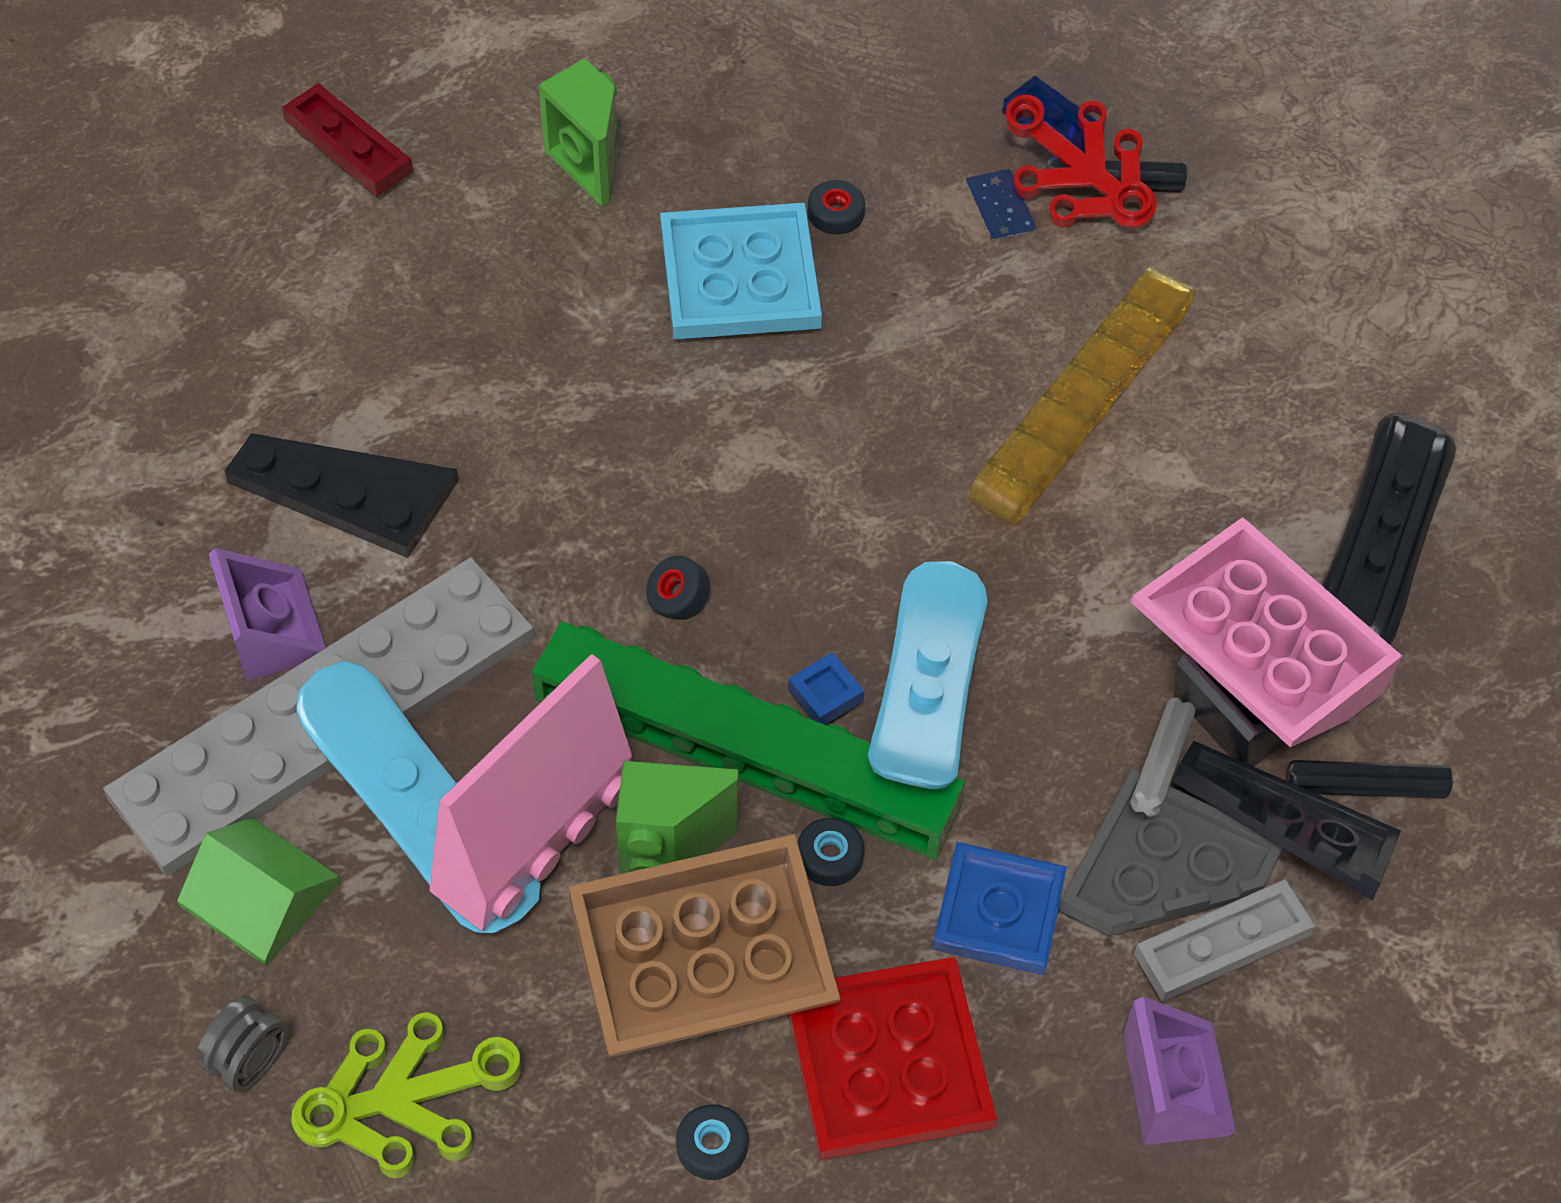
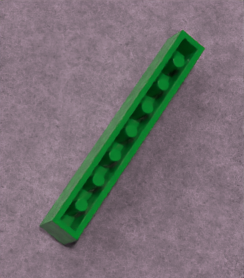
(766, 742)

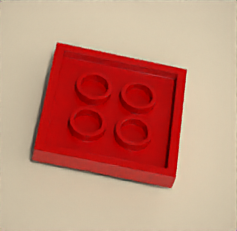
(892, 1061)

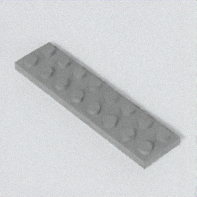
(258, 747)

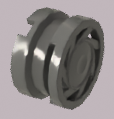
(242, 1043)

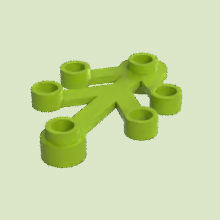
(397, 1095)

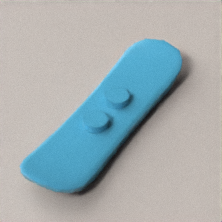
(929, 676)
(385, 765)

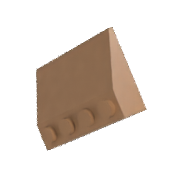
(701, 945)

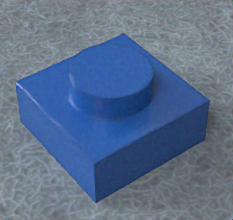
(826, 689)

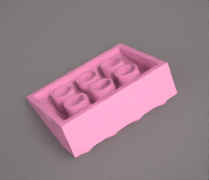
(1270, 634)
(530, 798)

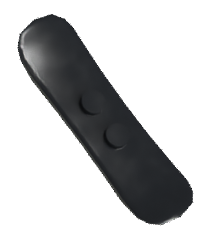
(1390, 520)

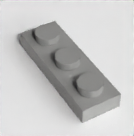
(1223, 940)

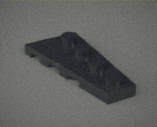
(350, 490)
(1306, 824)

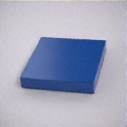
(999, 908)

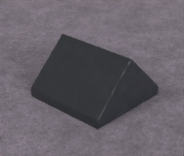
(1223, 715)

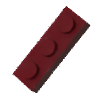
(347, 139)

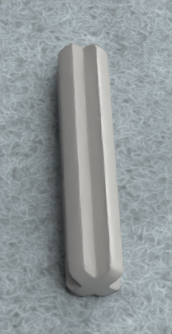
(1162, 757)

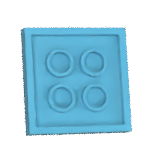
(740, 271)

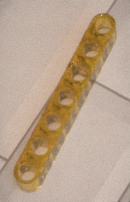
(1081, 396)

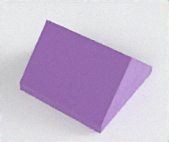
(266, 612)
(1176, 1075)

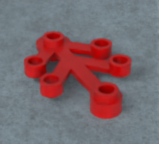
(1083, 168)

